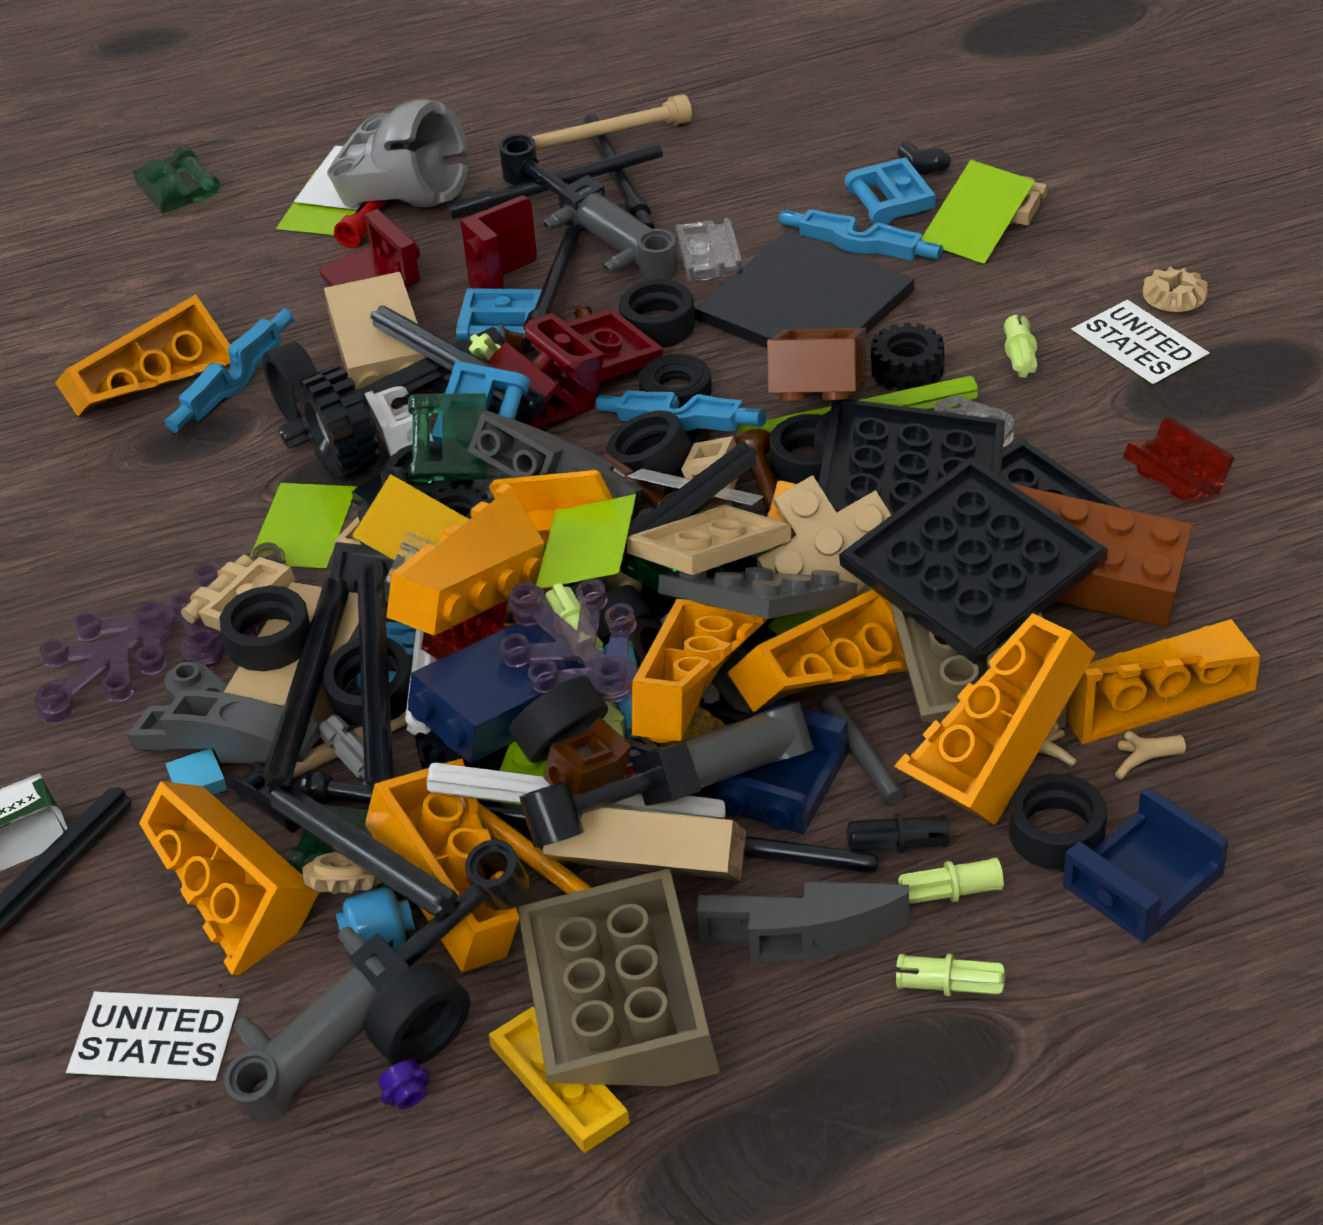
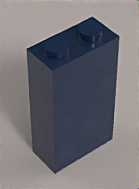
(476, 695)

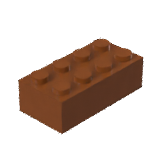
(816, 362)
(1141, 561)

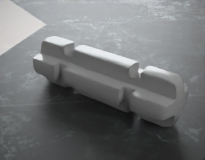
(347, 744)

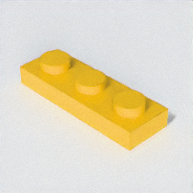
(583, 1110)

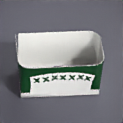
(32, 821)

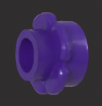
(404, 1084)

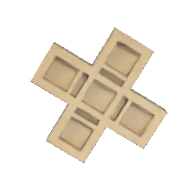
(820, 531)

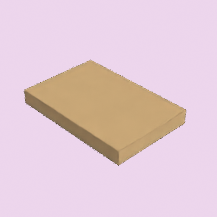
(708, 539)

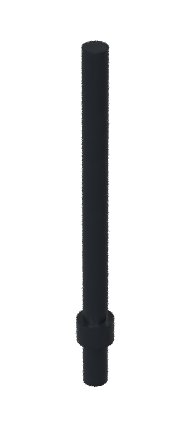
(487, 199)
(634, 204)
(553, 279)

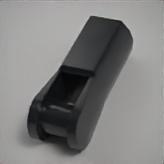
(254, 792)

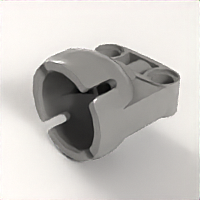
(403, 157)

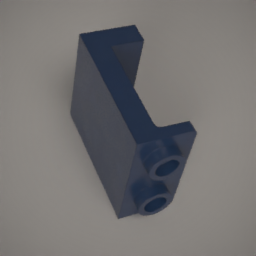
(791, 789)
(1147, 866)

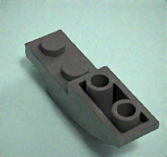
(533, 452)
(232, 724)
(821, 924)

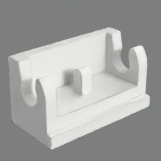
(392, 424)

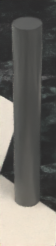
(865, 753)

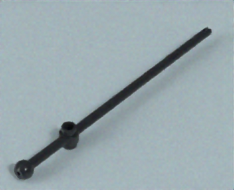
(322, 788)

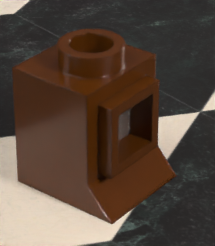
(588, 758)

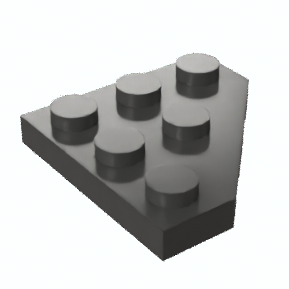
(760, 590)

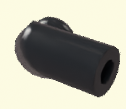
(925, 160)

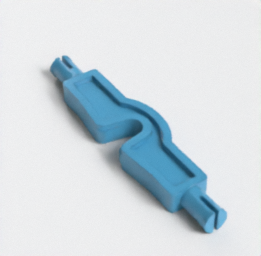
(877, 239)
(219, 383)
(698, 412)

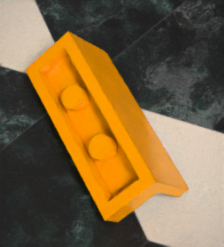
(547, 493)

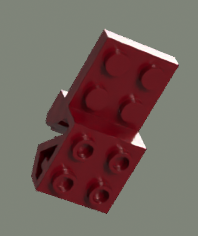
(575, 360)

